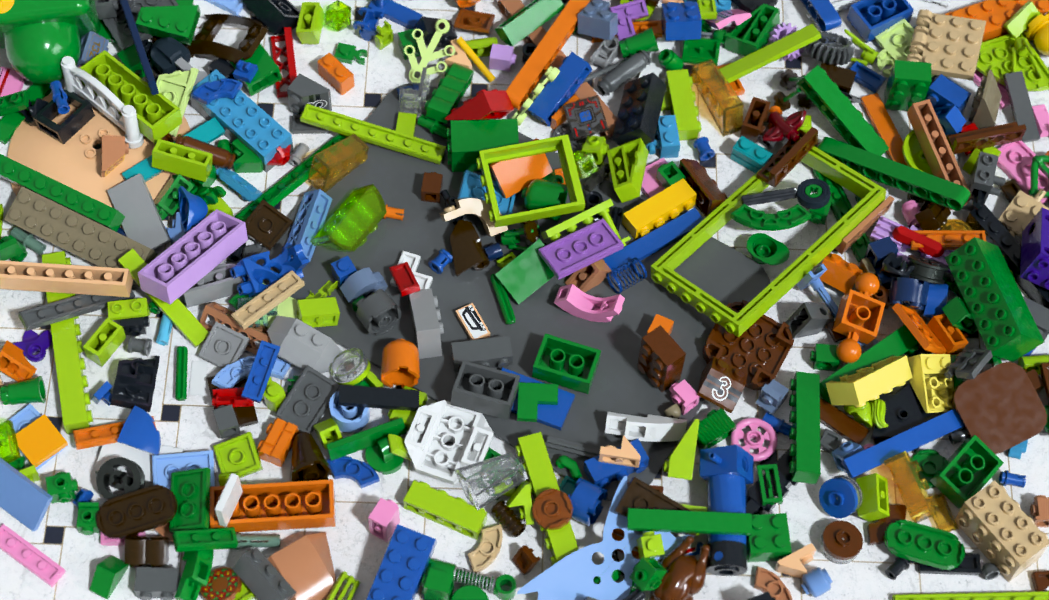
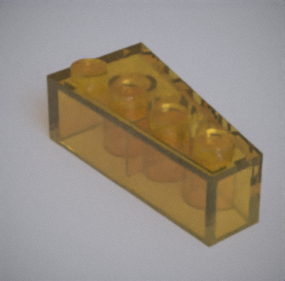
(719, 97)

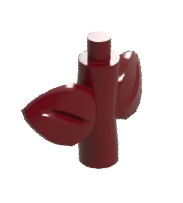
(784, 128)

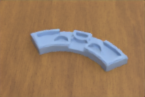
(240, 370)

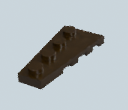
(642, 496)

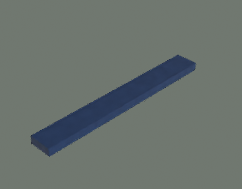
(139, 47)

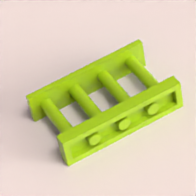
(586, 217)

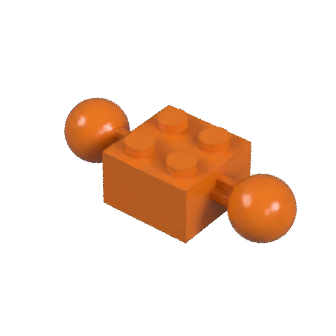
(858, 317)

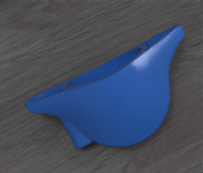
(192, 209)

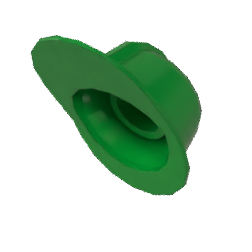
(767, 250)

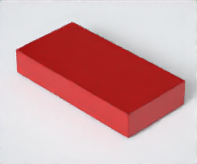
(404, 279)

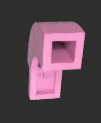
(586, 306)

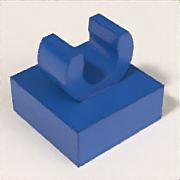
(245, 71)
(103, 394)

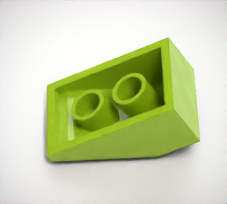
(681, 459)

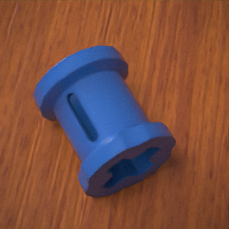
(704, 149)
(440, 261)

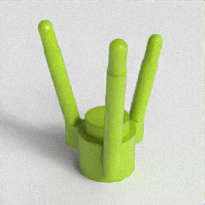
(1022, 47)
(869, 55)

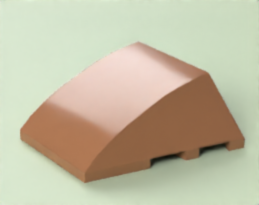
(307, 567)

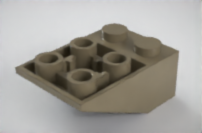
(986, 103)

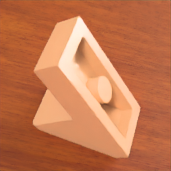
(459, 58)
(625, 456)
(793, 563)

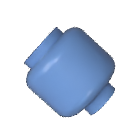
(816, 582)

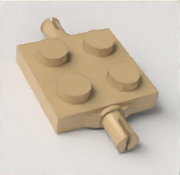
(1021, 211)

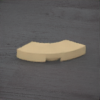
(487, 550)

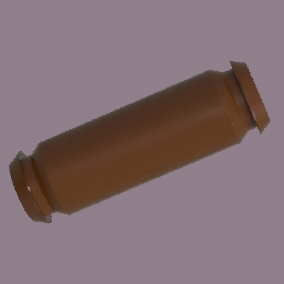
(221, 157)

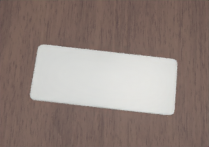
(198, 378)

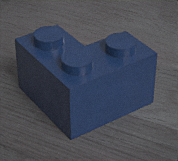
(876, 253)

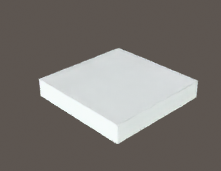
(228, 500)

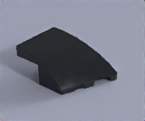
(135, 383)

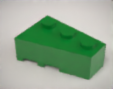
(169, 21)
(753, 32)

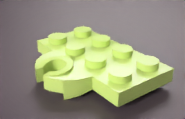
(895, 45)

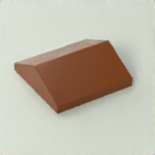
(474, 21)

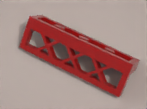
(290, 59)

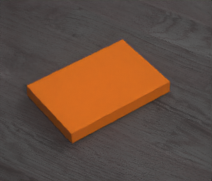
(520, 172)
(919, 329)

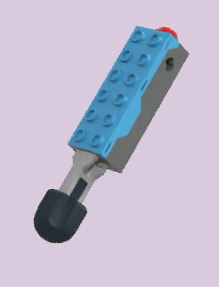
(238, 116)

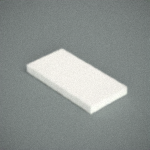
(141, 457)

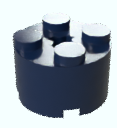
(908, 293)

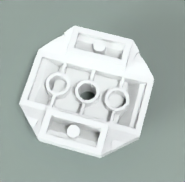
(442, 424)

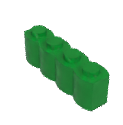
(449, 92)

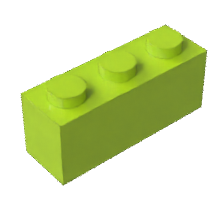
(182, 160)

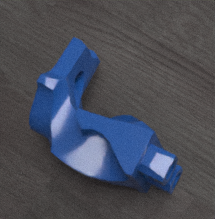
(254, 274)

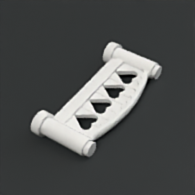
(127, 122)

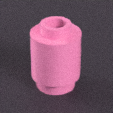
(909, 211)

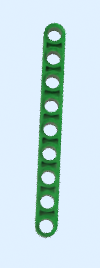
(897, 174)

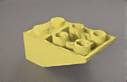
(930, 382)

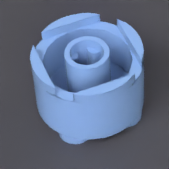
(346, 419)

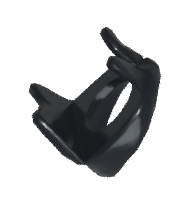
(33, 110)
(891, 267)

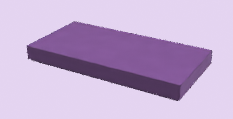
(580, 249)

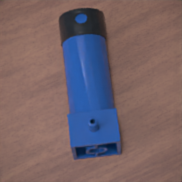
(727, 474)

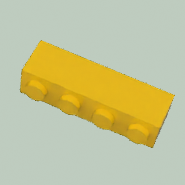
(659, 209)

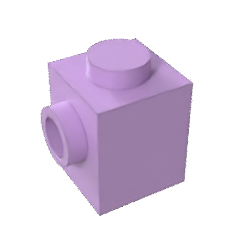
(502, 57)

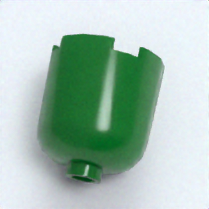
(544, 194)

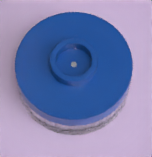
(840, 496)

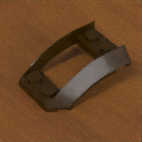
(205, 47)

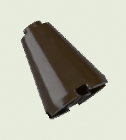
(308, 460)

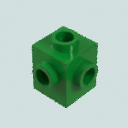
(61, 487)
(648, 574)

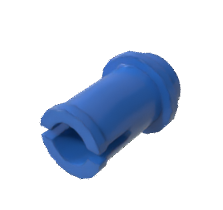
(1012, 479)

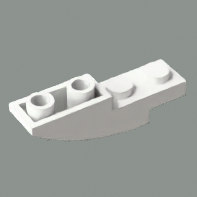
(648, 428)

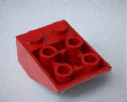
(485, 105)

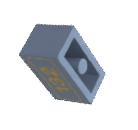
(91, 46)

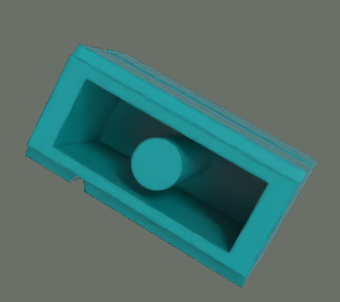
(750, 154)

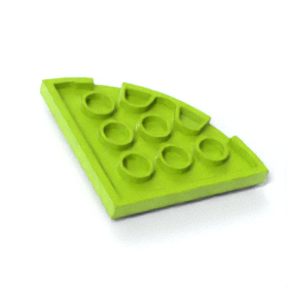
(997, 56)

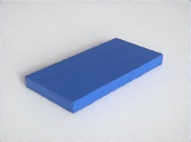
(548, 414)

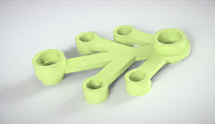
(428, 53)
(551, 73)

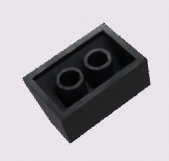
(274, 14)

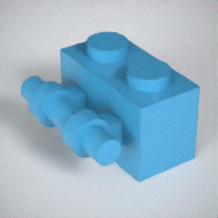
(667, 138)

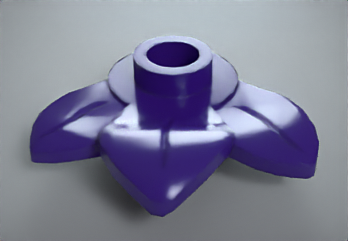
(35, 343)

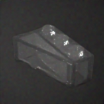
(490, 478)

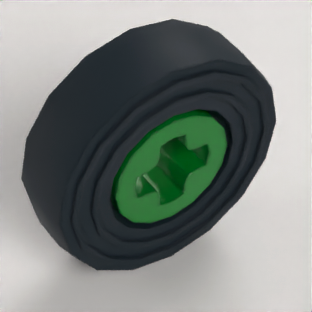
(813, 201)

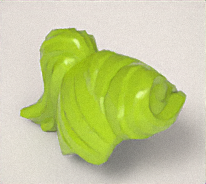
(871, 413)

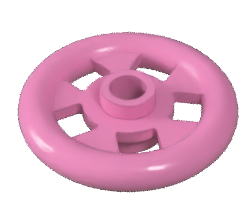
(753, 423)

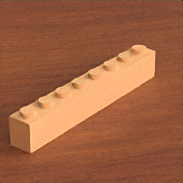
(65, 278)

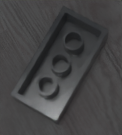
(639, 110)

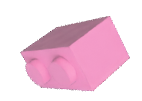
(384, 519)

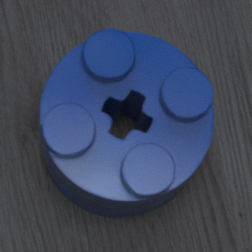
(587, 501)

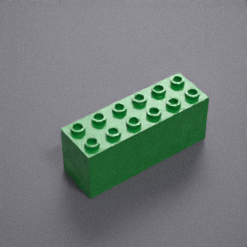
(994, 299)

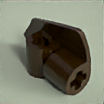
(467, 248)

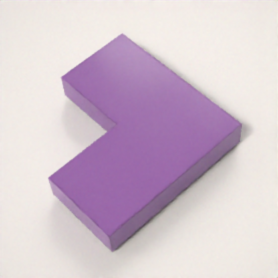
(626, 14)

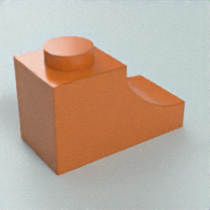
(14, 363)

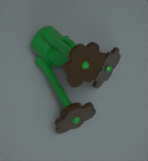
(790, 80)
(512, 236)

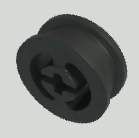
(927, 269)
(109, 472)

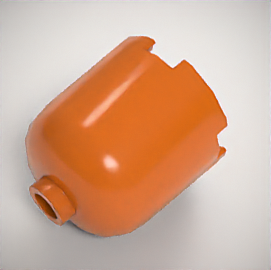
(400, 364)

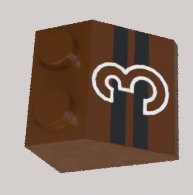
(721, 384)

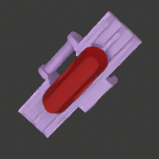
(903, 236)

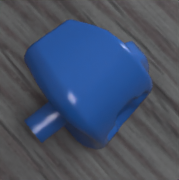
(83, 496)

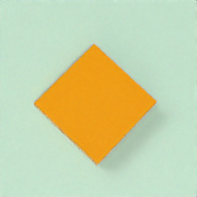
(40, 441)

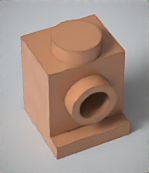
(1040, 511)

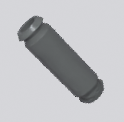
(624, 72)

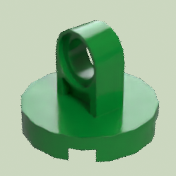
(382, 459)

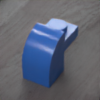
(936, 299)

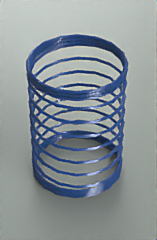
(636, 271)

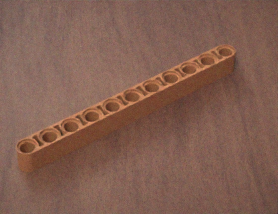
(508, 9)

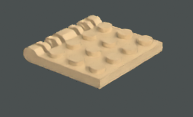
(949, 44)

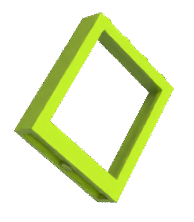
(560, 144)

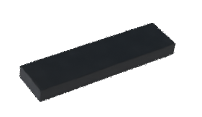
(378, 397)

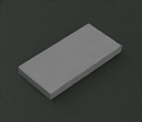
(141, 218)

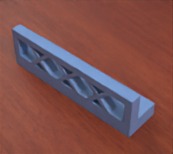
(315, 217)

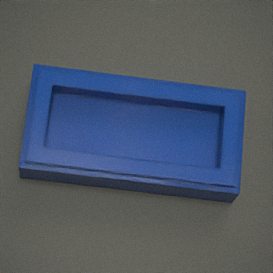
(867, 77)

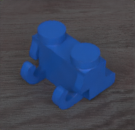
(369, 22)

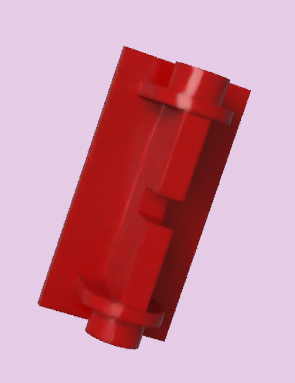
(230, 396)

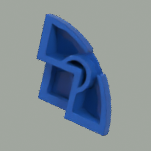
(140, 432)

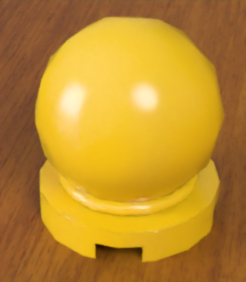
(1039, 32)

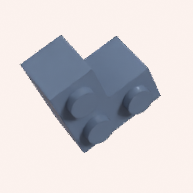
(598, 21)

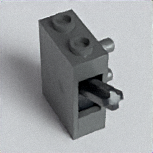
(982, 180)

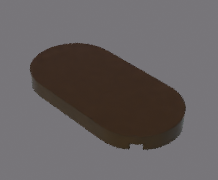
(137, 512)

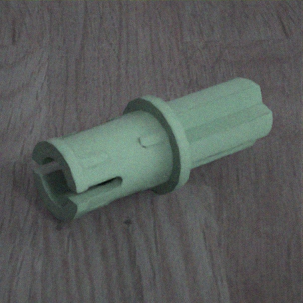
(28, 240)

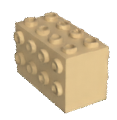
(1002, 530)

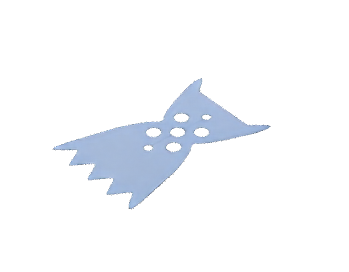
(574, 574)

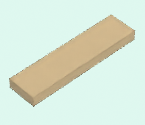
(267, 300)

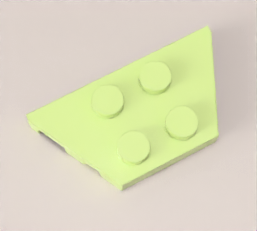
(177, 88)

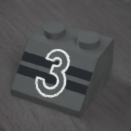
(307, 91)

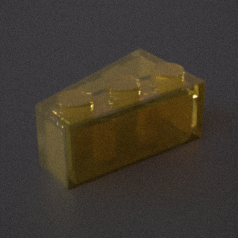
(337, 162)
(912, 486)

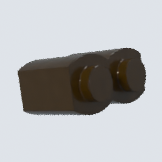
(146, 550)

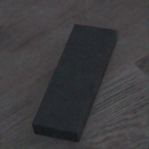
(969, 566)

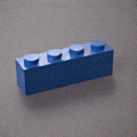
(557, 93)

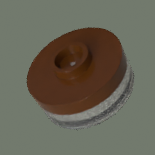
(841, 542)

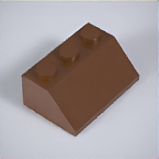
(707, 191)

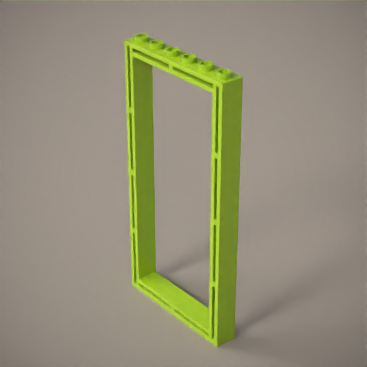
(737, 323)

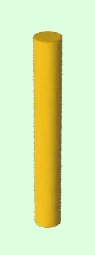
(461, 42)

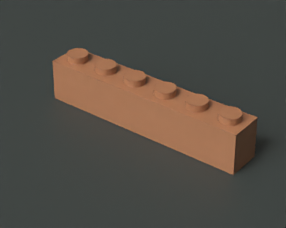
(935, 144)

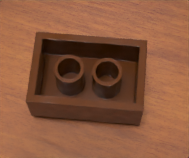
(661, 359)

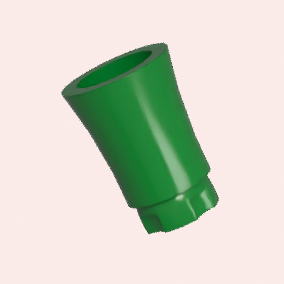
(641, 41)
(24, 392)

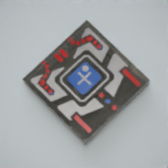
(585, 117)

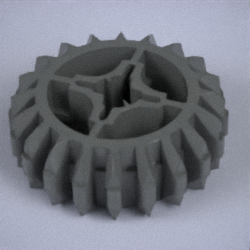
(831, 49)

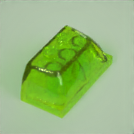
(352, 220)

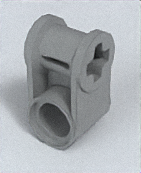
(605, 56)

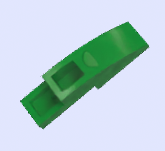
(195, 574)

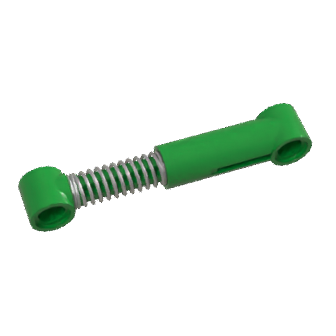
(485, 582)

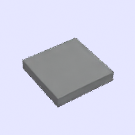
(223, 346)

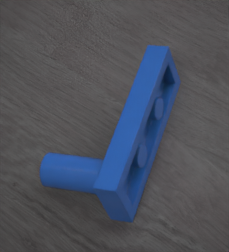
(397, 12)
(260, 371)

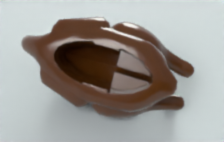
(684, 573)

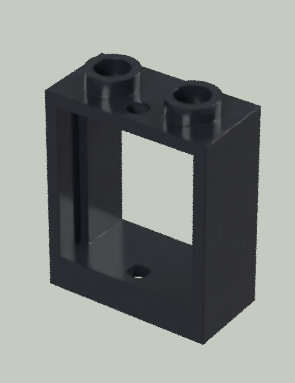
(71, 125)

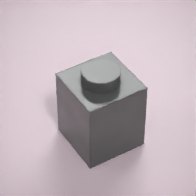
(226, 421)

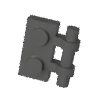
(968, 364)

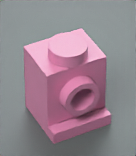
(684, 396)

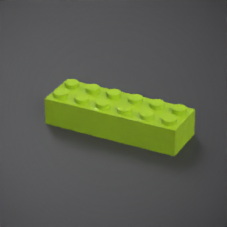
(154, 113)

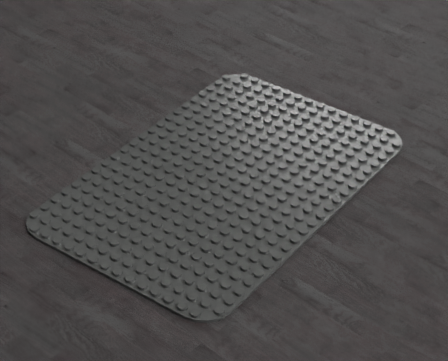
(617, 382)

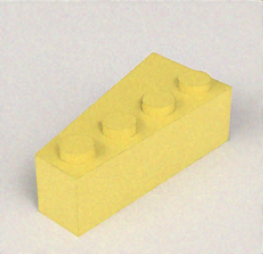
(870, 382)

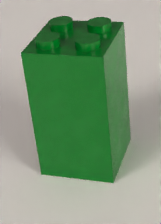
(469, 137)

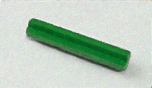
(503, 300)
(181, 373)

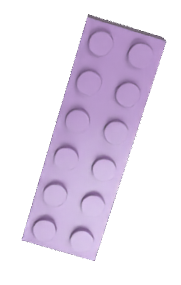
(192, 256)

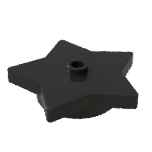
(901, 414)

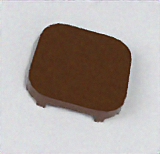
(756, 352)
(1000, 407)

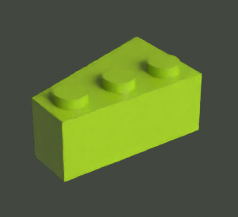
(628, 168)

